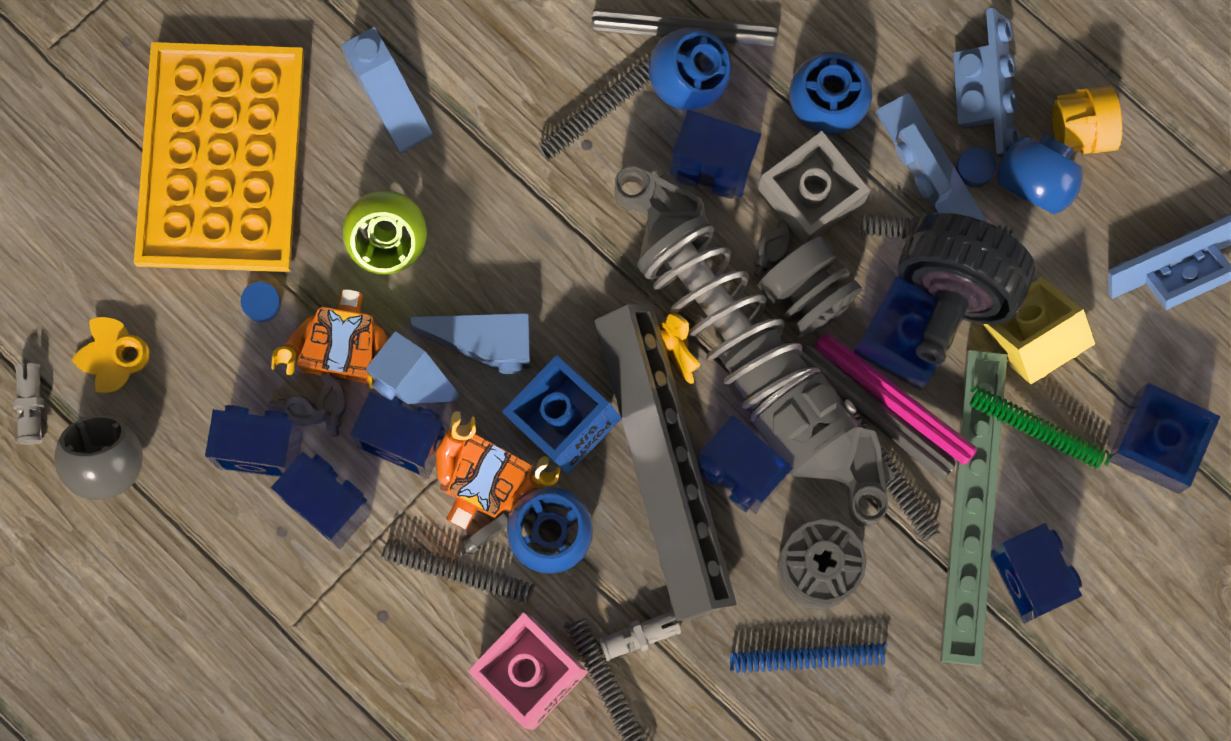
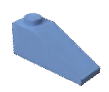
(386, 89)
(491, 340)
(409, 374)

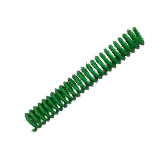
(1045, 435)

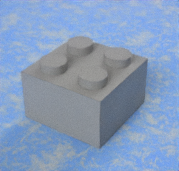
(813, 188)

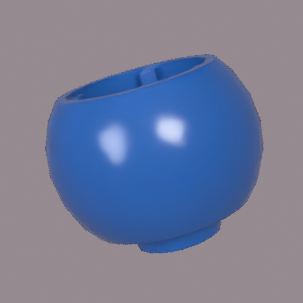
(839, 69)
(677, 77)
(1041, 173)
(523, 546)

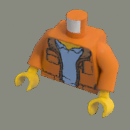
(334, 342)
(483, 474)

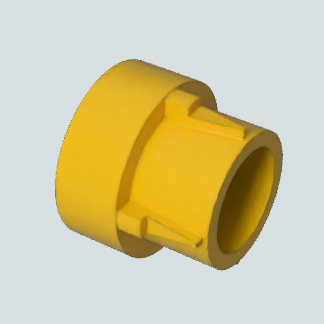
(1088, 120)

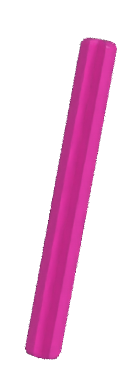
(896, 399)

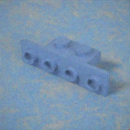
(985, 83)
(926, 159)
(1178, 268)

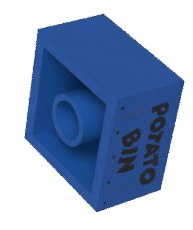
(562, 414)

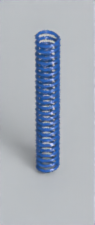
(747, 657)

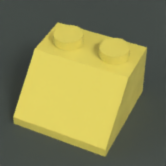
(1043, 333)

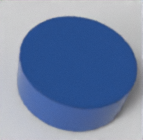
(976, 166)
(260, 302)

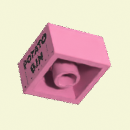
(528, 671)

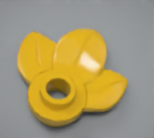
(675, 339)
(107, 354)

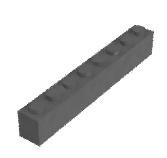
(664, 462)

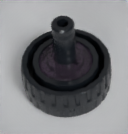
(969, 271)

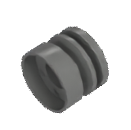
(808, 285)
(800, 574)

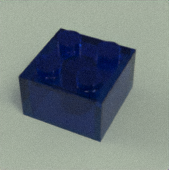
(714, 154)
(896, 331)
(399, 433)
(1163, 438)
(252, 442)
(743, 466)
(316, 495)
(1036, 572)

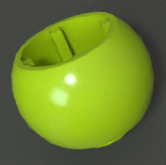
(376, 251)

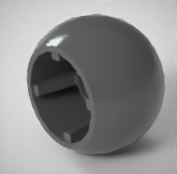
(98, 457)

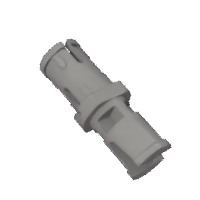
(28, 403)
(639, 636)

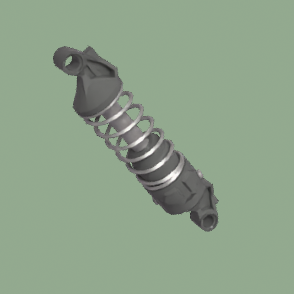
(790, 401)

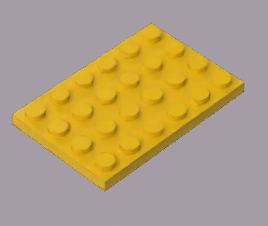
(219, 157)

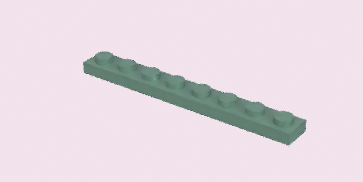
(973, 516)

